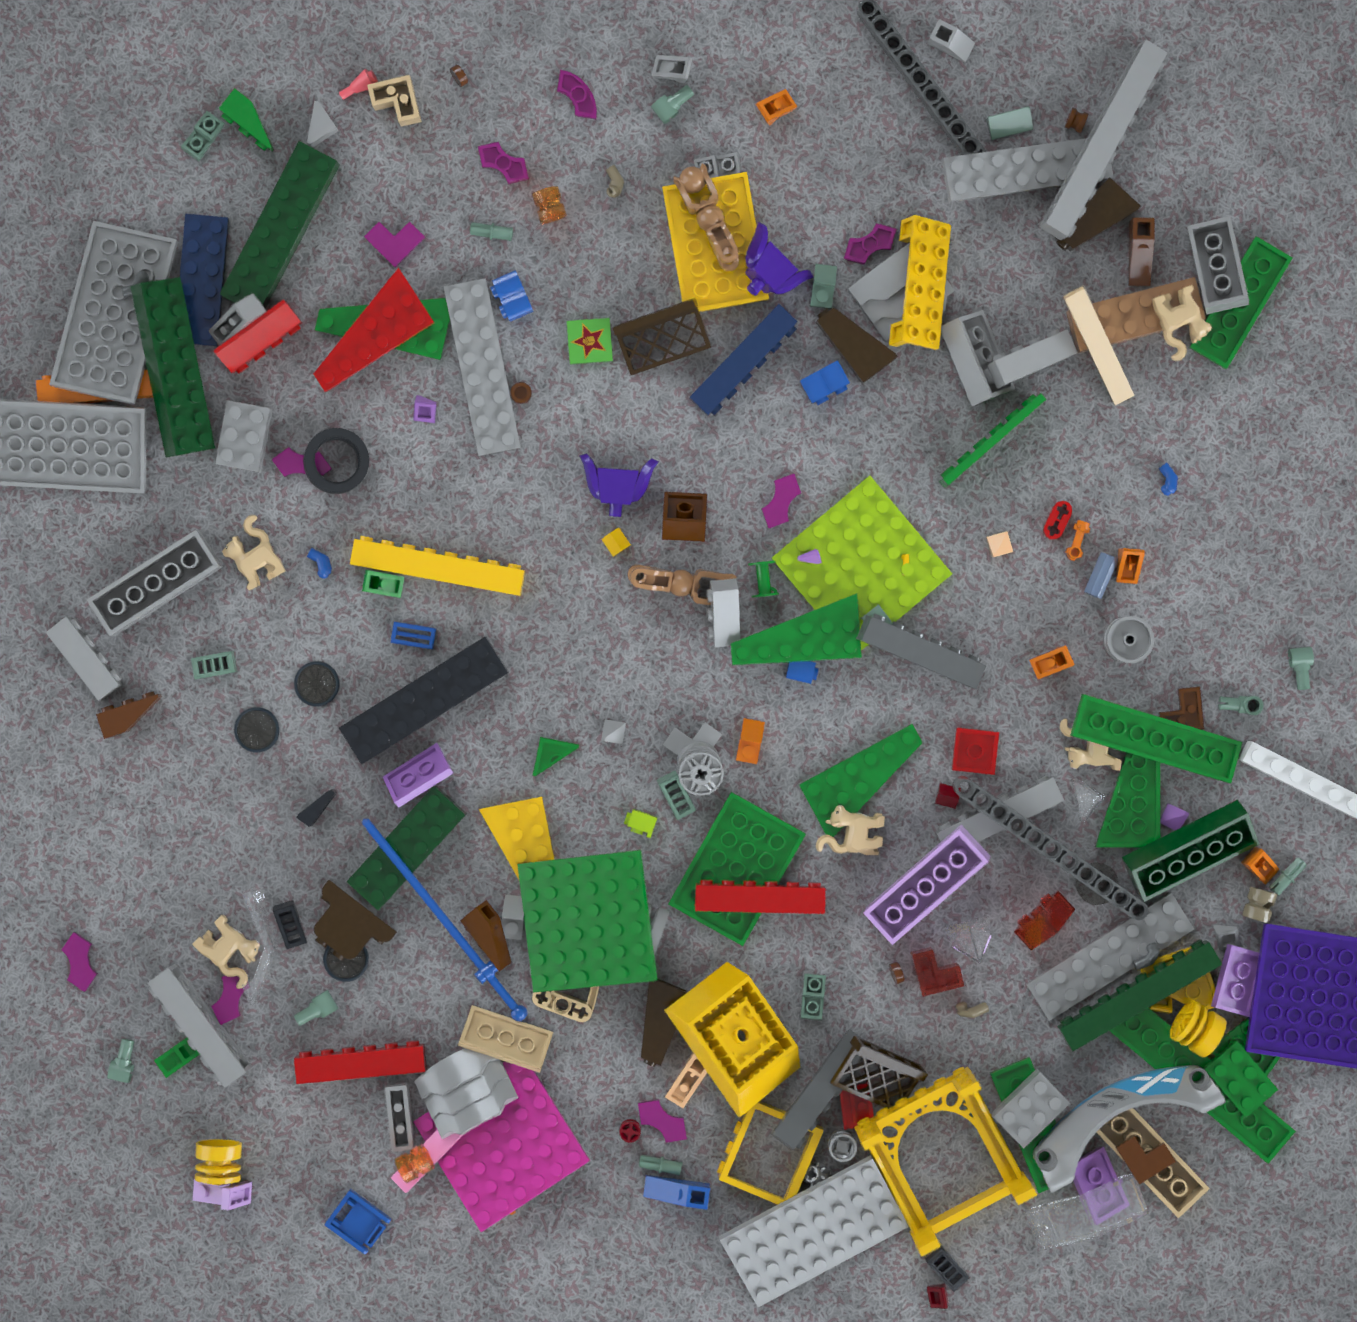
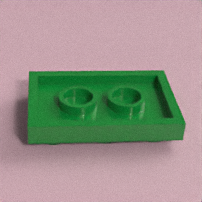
(1240, 1078)

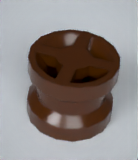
(1076, 120)

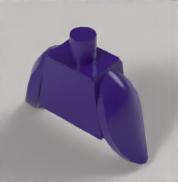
(769, 267)
(617, 485)

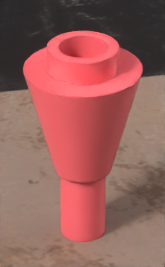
(359, 84)

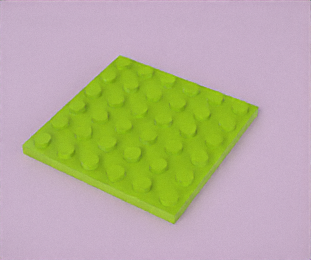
(862, 554)

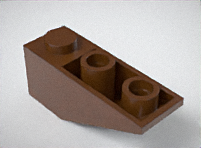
(1141, 251)
(122, 719)
(487, 931)

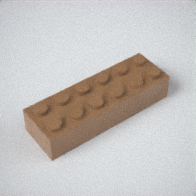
(1133, 314)

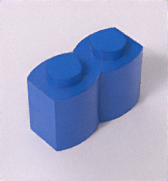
(512, 296)
(824, 382)

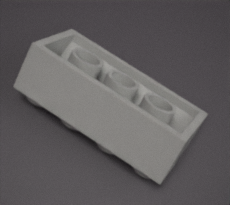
(972, 349)

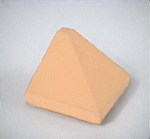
(999, 544)

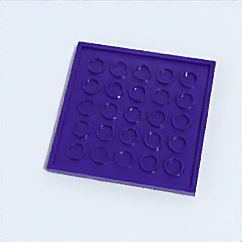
(1305, 997)

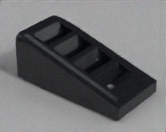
(314, 811)
(283, 907)
(935, 1256)

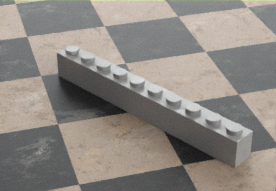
(1103, 140)

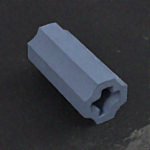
(1101, 575)

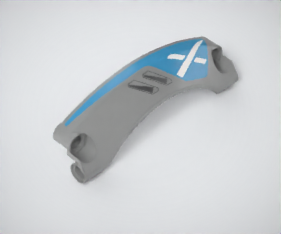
(1075, 1129)

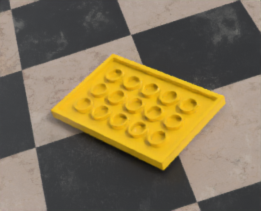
(694, 258)

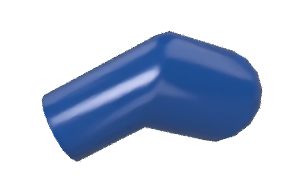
(1171, 480)
(323, 562)

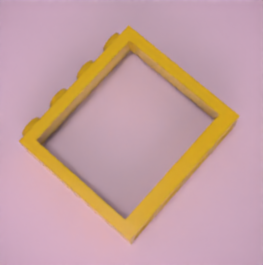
(733, 1147)

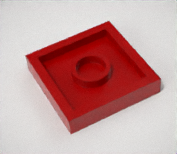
(975, 751)

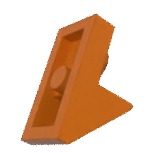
(776, 106)
(1052, 662)
(750, 741)

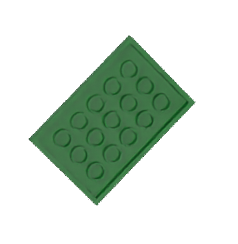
(739, 847)

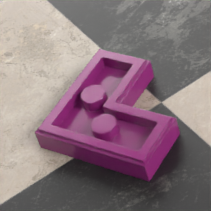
(395, 247)

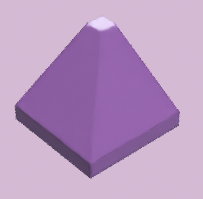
(424, 410)
(810, 557)
(1173, 817)

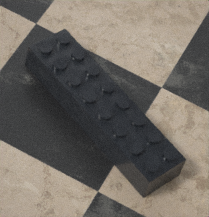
(423, 700)

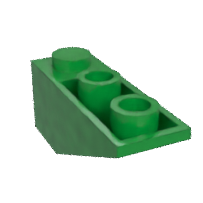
(243, 112)

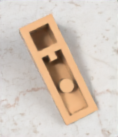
(686, 1081)

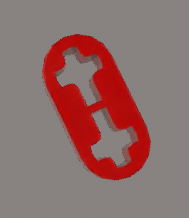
(1053, 517)

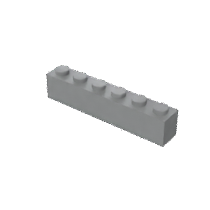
(1026, 802)

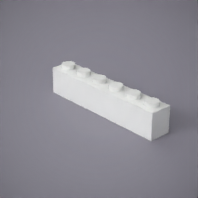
(1299, 778)

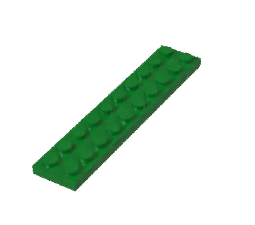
(1151, 1040)

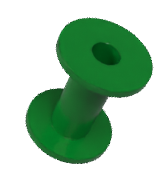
(763, 579)

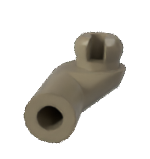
(616, 184)
(971, 1012)

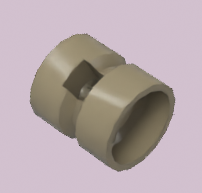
(1259, 904)

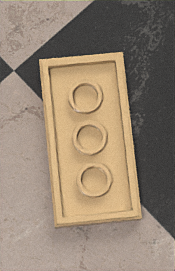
(505, 1038)

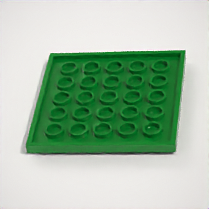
(587, 921)

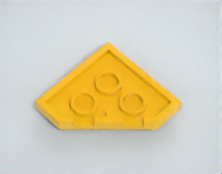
(1200, 990)

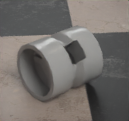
(842, 1145)

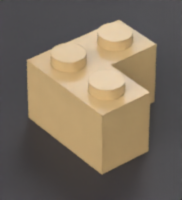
(397, 93)

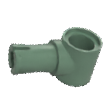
(668, 106)
(1300, 661)
(1240, 704)
(319, 1007)
(121, 1067)

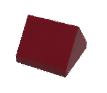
(947, 796)
(938, 1296)

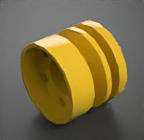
(1198, 1028)
(218, 1165)

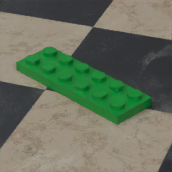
(1262, 270)
(996, 433)
(1006, 1081)

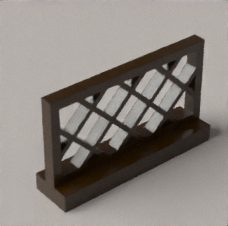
(656, 318)
(884, 1058)

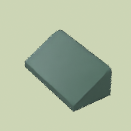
(1010, 123)

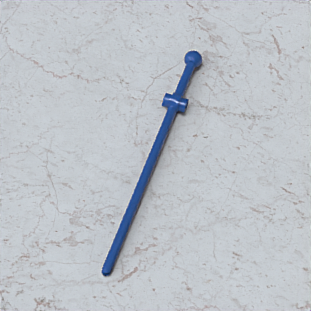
(485, 971)

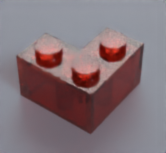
(1044, 920)
(933, 978)

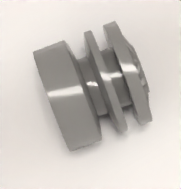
(703, 757)

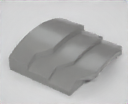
(883, 292)
(465, 1091)

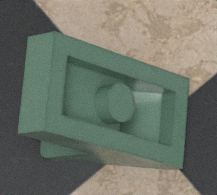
(823, 286)

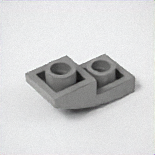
(720, 165)

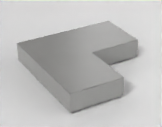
(678, 740)

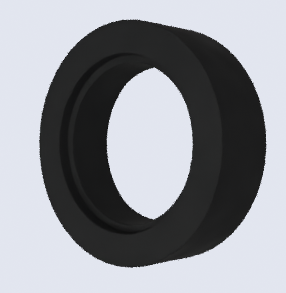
(345, 436)

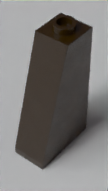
(1103, 211)
(856, 346)
(657, 1024)

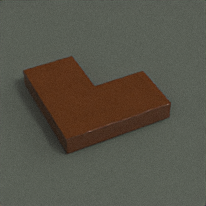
(1190, 708)
(1144, 1164)

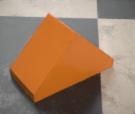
(1129, 565)
(1260, 865)

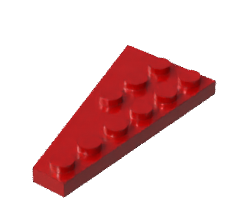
(384, 325)

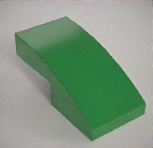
(176, 1058)

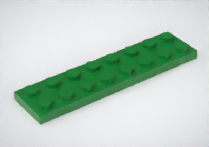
(1156, 738)

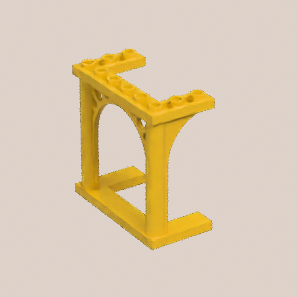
(967, 1088)

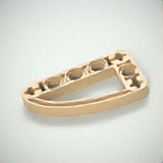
(553, 996)

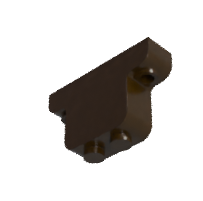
(348, 924)

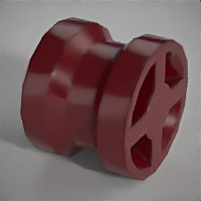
(628, 1134)

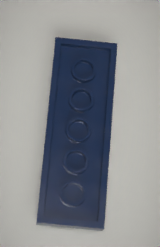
(203, 272)

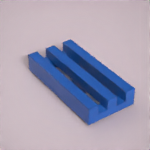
(414, 644)

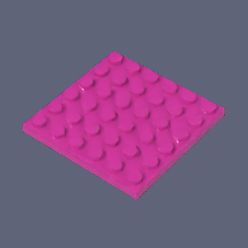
(512, 1154)

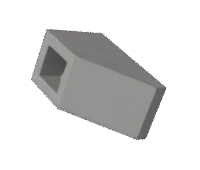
(951, 41)

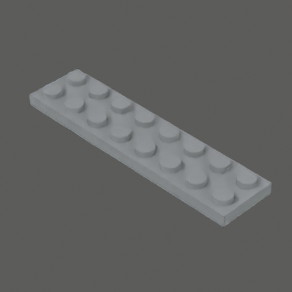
(1011, 170)
(482, 367)
(1108, 957)

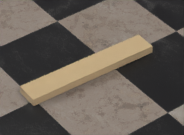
(1098, 345)

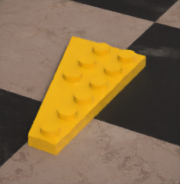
(520, 831)

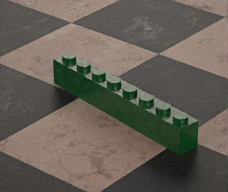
(1139, 995)

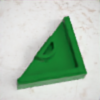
(550, 752)

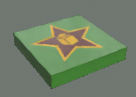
(589, 341)

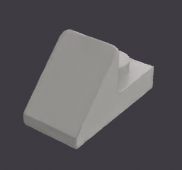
(672, 68)
(513, 917)

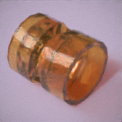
(549, 206)
(414, 1163)

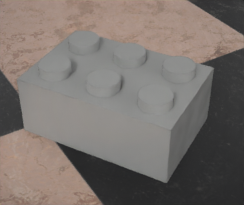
(244, 436)
(1030, 1108)

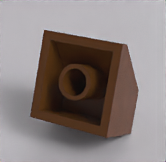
(684, 516)

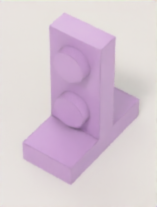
(227, 1195)

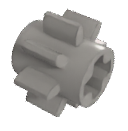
(816, 1174)

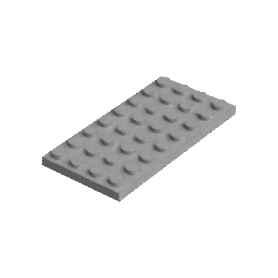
(101, 337)
(72, 446)
(813, 1231)

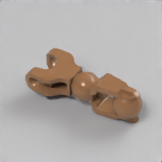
(708, 214)
(678, 582)

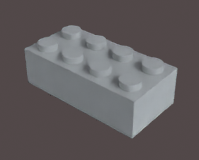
(1218, 265)

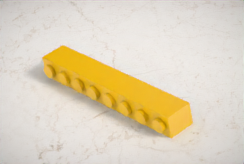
(437, 567)

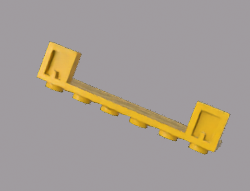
(924, 282)

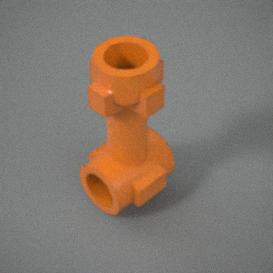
(1075, 551)

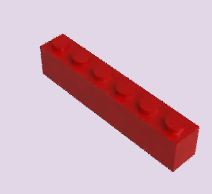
(760, 898)
(360, 1063)

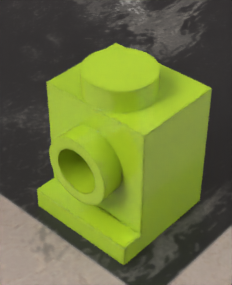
(640, 822)

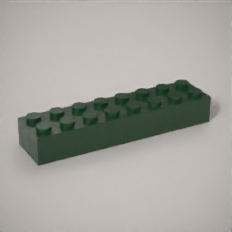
(281, 225)
(172, 366)

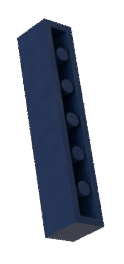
(743, 360)

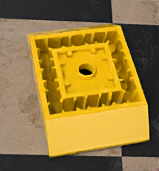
(710, 1022)

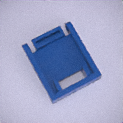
(360, 1224)

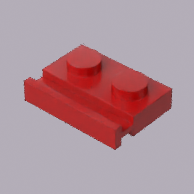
(854, 1107)

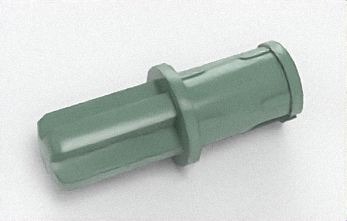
(491, 231)
(1288, 876)
(660, 1164)

